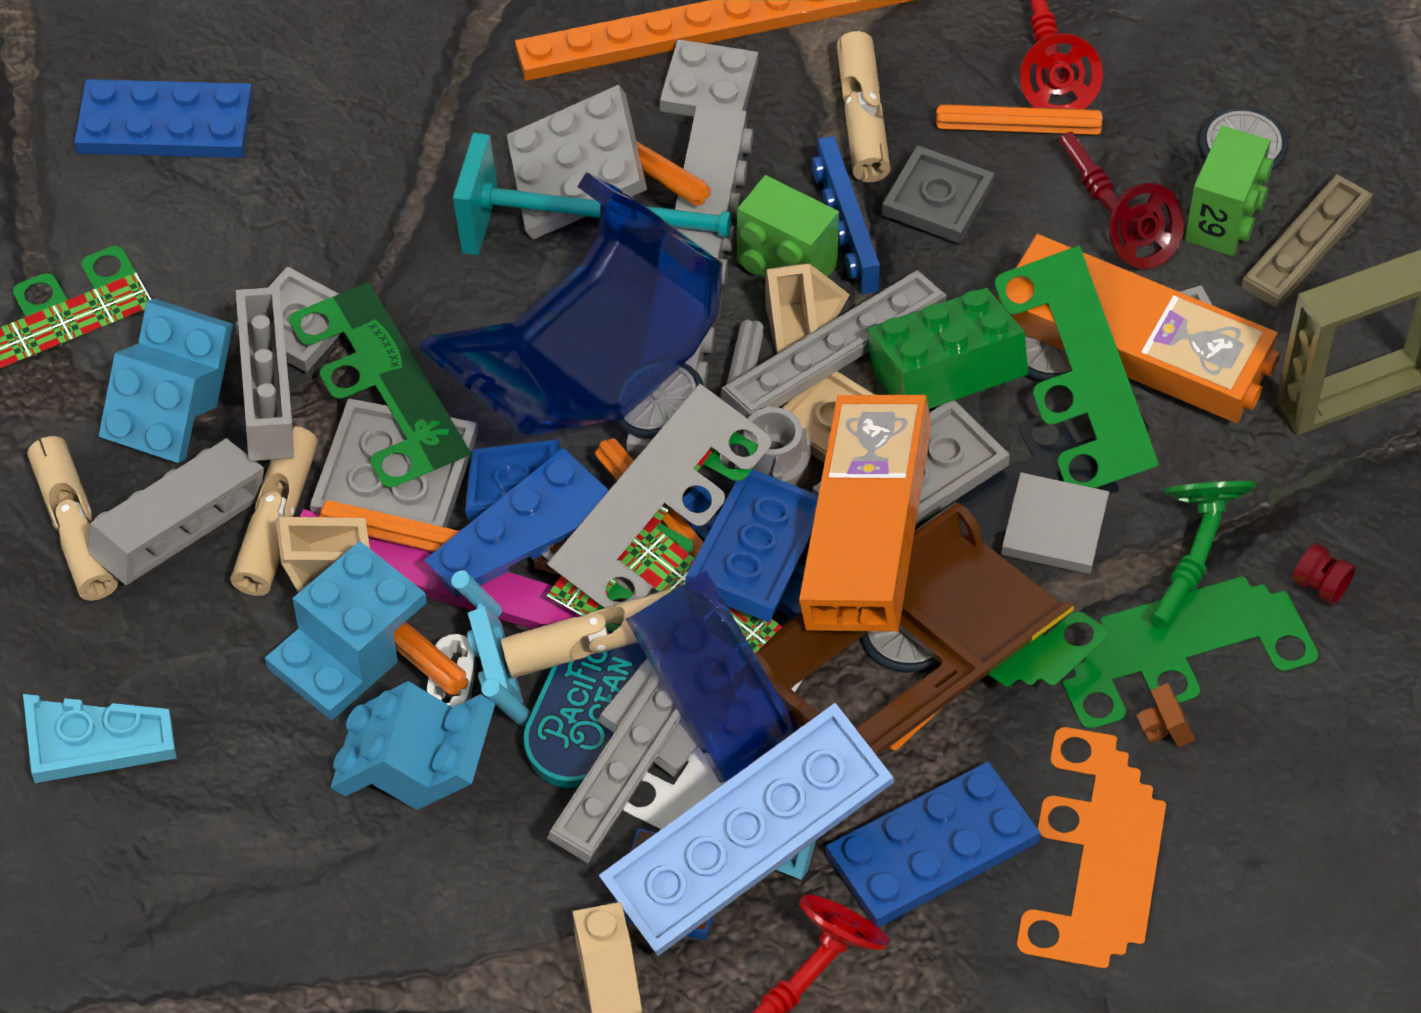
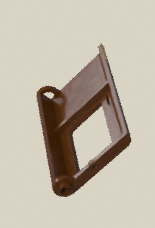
(957, 605)

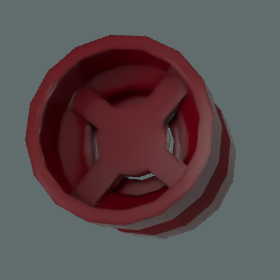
(1323, 573)

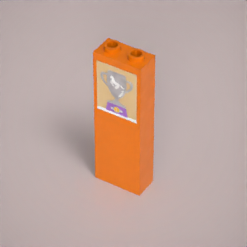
(1164, 336)
(866, 514)

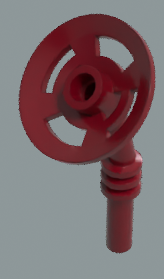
(1134, 221)

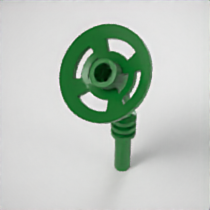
(1188, 573)

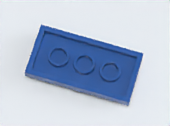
(164, 118)
(757, 543)
(932, 844)

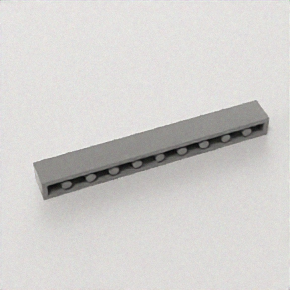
(715, 156)

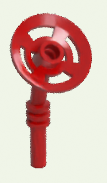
(1057, 64)
(839, 931)

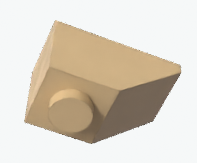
(607, 959)

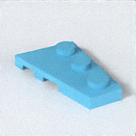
(88, 739)

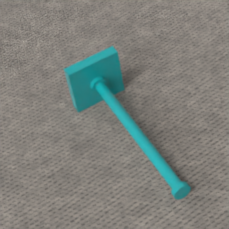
(479, 192)

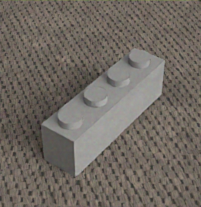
(264, 374)
(175, 511)

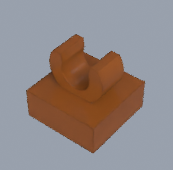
(1165, 718)

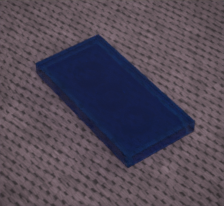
(712, 675)

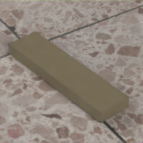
(1306, 241)

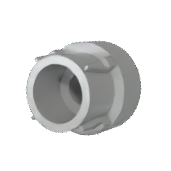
(789, 449)

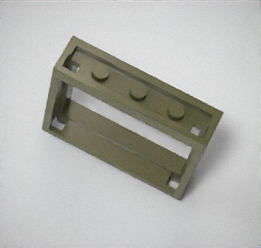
(1316, 400)

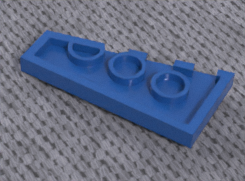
(521, 523)

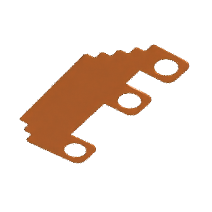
(1117, 862)

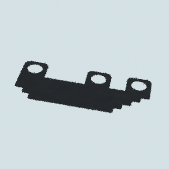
(994, 498)

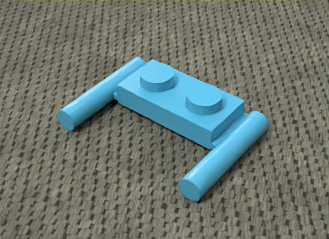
(486, 644)

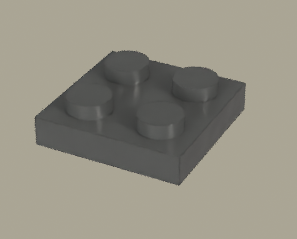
(938, 194)

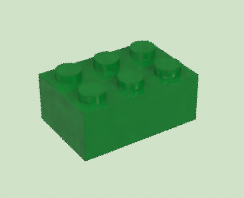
(949, 349)

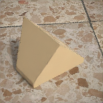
(800, 302)
(315, 543)

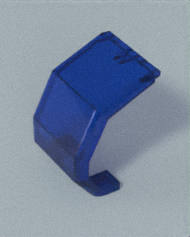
(601, 333)

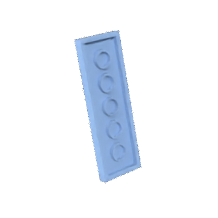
(746, 829)

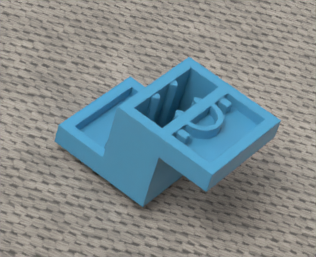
(165, 380)
(345, 630)
(412, 745)

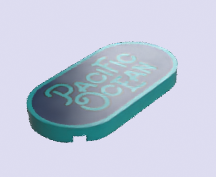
(564, 727)

